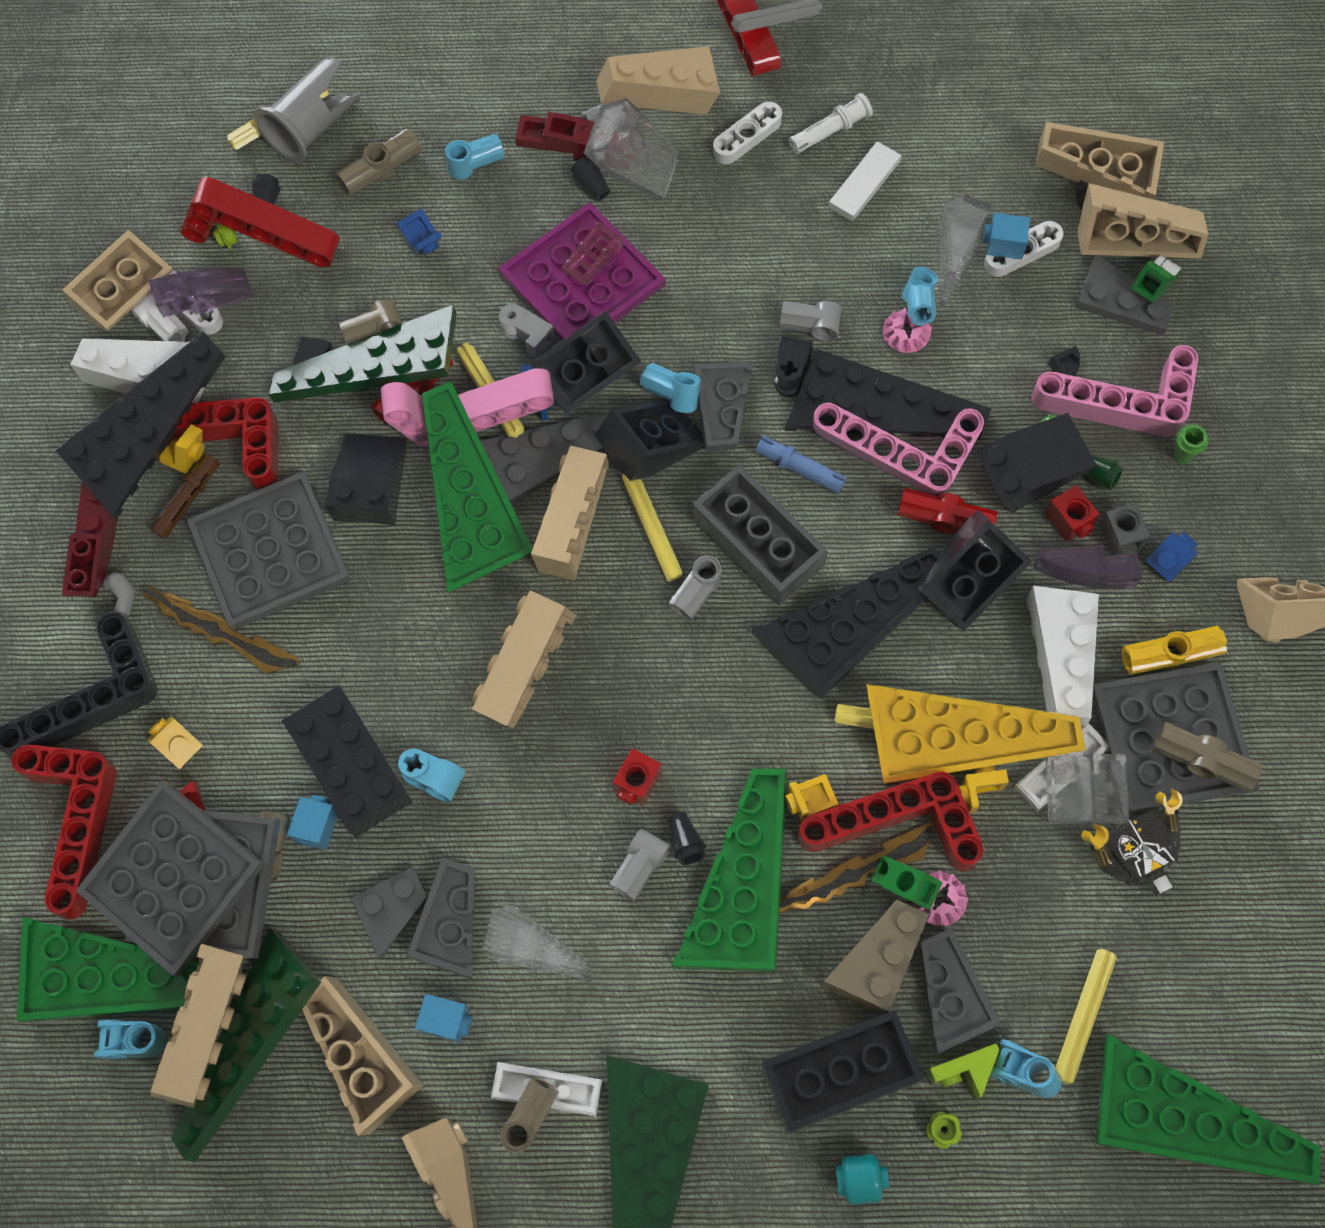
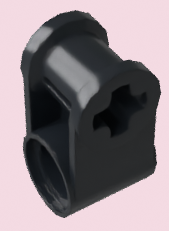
(791, 364)

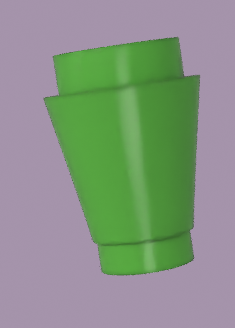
(1189, 443)

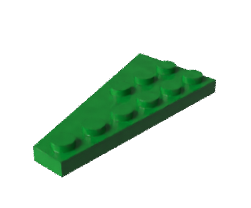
(473, 510)
(742, 895)
(90, 976)
(1178, 1118)

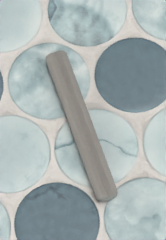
(776, 15)

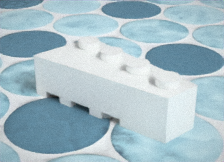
(122, 363)
(1066, 644)

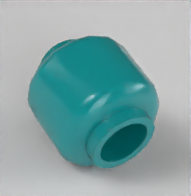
(862, 1179)

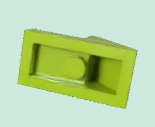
(975, 1066)

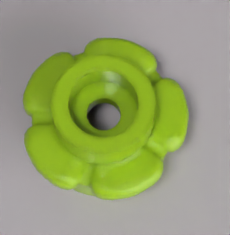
(225, 236)
(953, 1133)

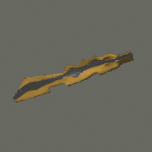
(258, 651)
(854, 872)

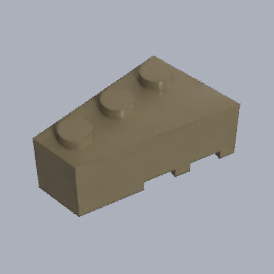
(879, 960)

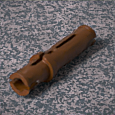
(190, 488)

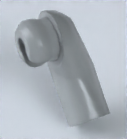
(123, 591)

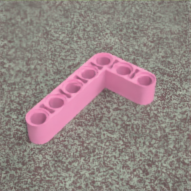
(1125, 399)
(485, 405)
(899, 449)

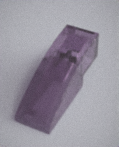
(199, 290)
(1090, 567)

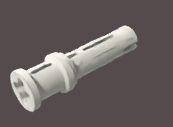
(841, 118)

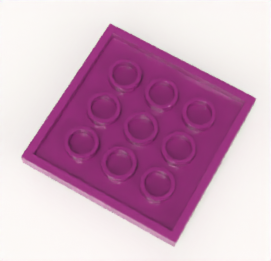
(563, 300)

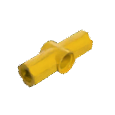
(1191, 645)

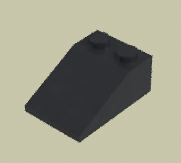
(587, 362)
(648, 438)
(1036, 461)
(367, 479)
(973, 570)

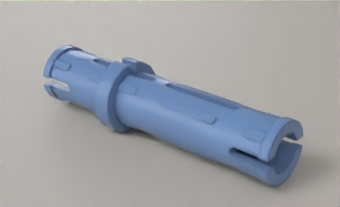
(806, 467)

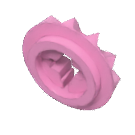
(899, 339)
(946, 913)

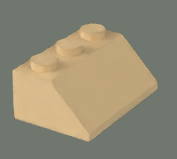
(115, 281)

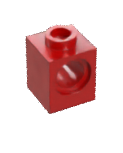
(1072, 502)
(636, 764)

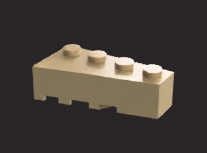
(662, 80)
(1101, 158)
(1138, 226)
(570, 513)
(521, 658)
(198, 1027)
(363, 1062)

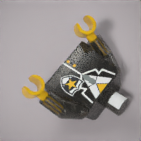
(1141, 846)

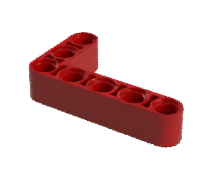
(754, 45)
(259, 220)
(243, 426)
(897, 813)
(75, 818)

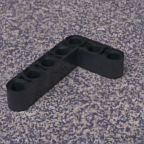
(90, 698)

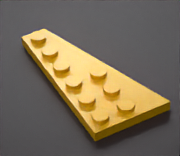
(952, 734)

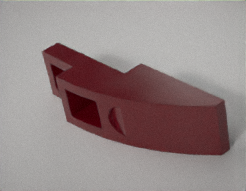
(555, 133)
(89, 547)

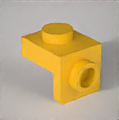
(184, 452)
(173, 741)
(984, 780)
(810, 797)

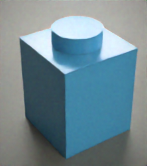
(1007, 236)
(313, 822)
(444, 1019)

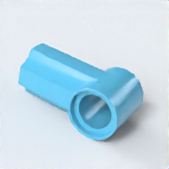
(465, 156)
(920, 295)
(678, 388)

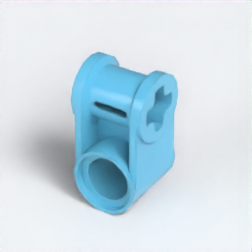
(436, 776)
(123, 1039)
(1020, 1067)

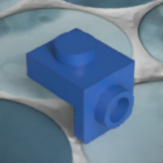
(419, 233)
(1173, 555)

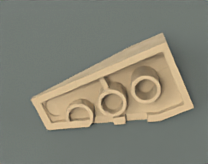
(1281, 609)
(444, 1163)

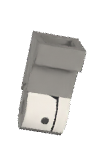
(527, 328)

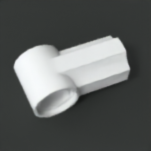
(166, 328)

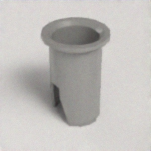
(301, 114)

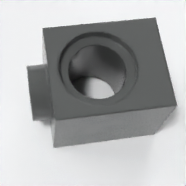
(1121, 541)

